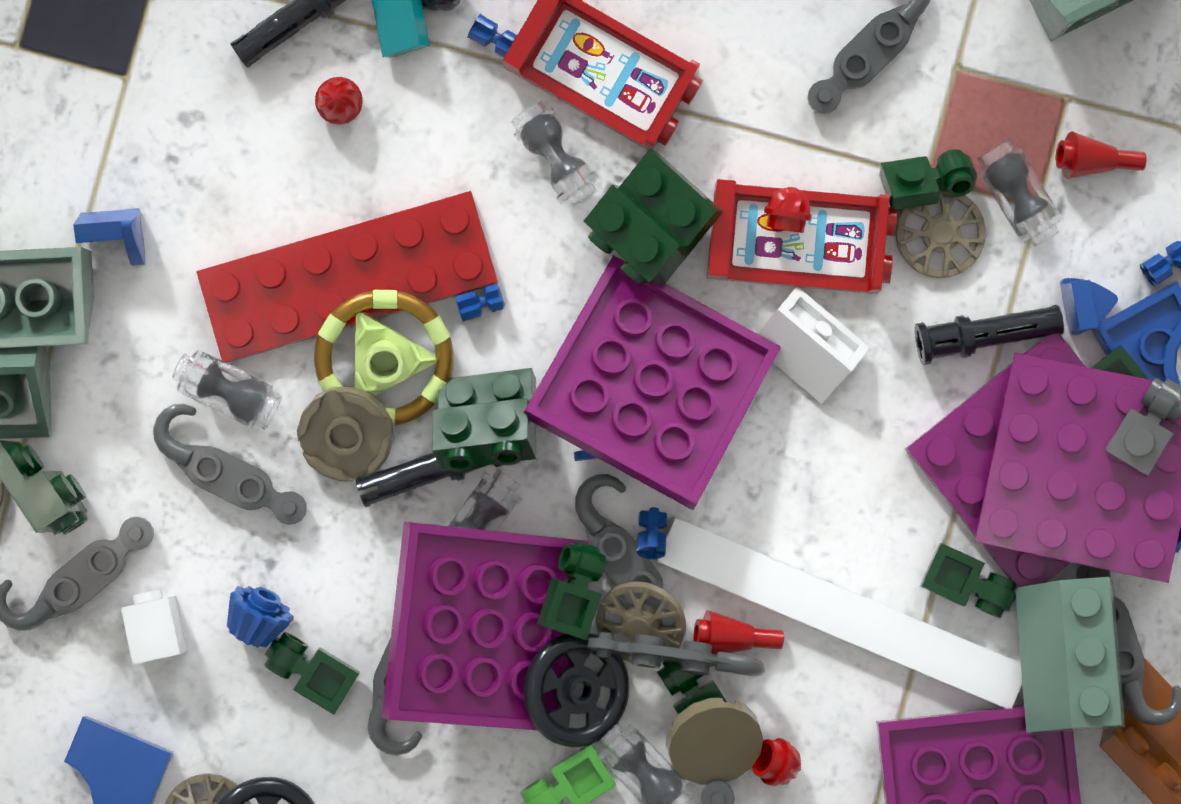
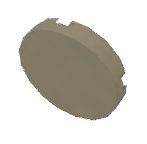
(345, 433)
(714, 741)

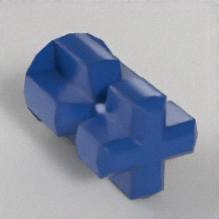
(485, 31)
(1159, 267)
(471, 305)
(652, 543)

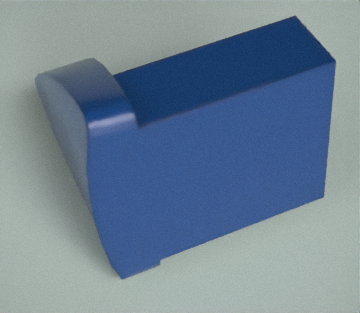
(113, 226)
(1085, 304)

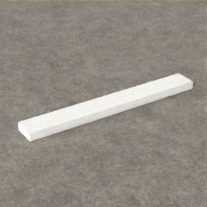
(842, 613)

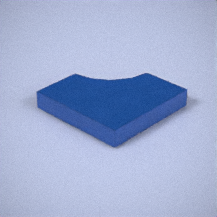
(1147, 332)
(117, 764)

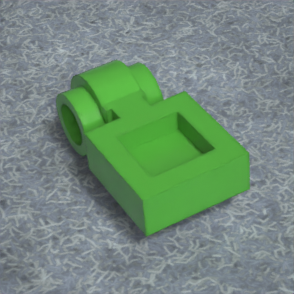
(579, 778)

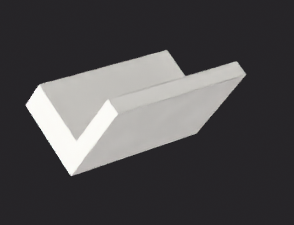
(813, 344)

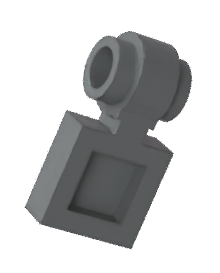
(1141, 438)

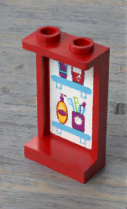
(603, 69)
(836, 252)

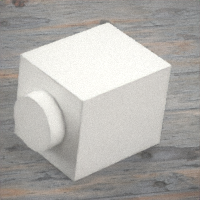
(153, 627)

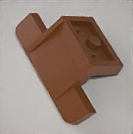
(1149, 752)

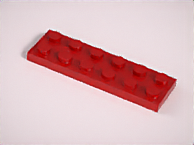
(293, 288)

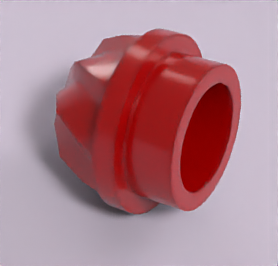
(338, 100)
(788, 210)
(777, 762)

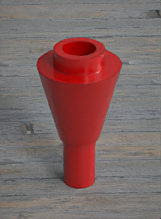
(1086, 156)
(733, 635)

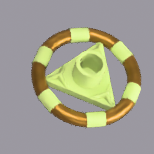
(384, 354)

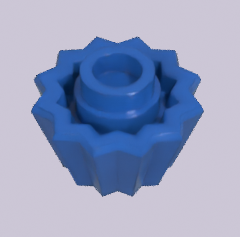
(257, 615)

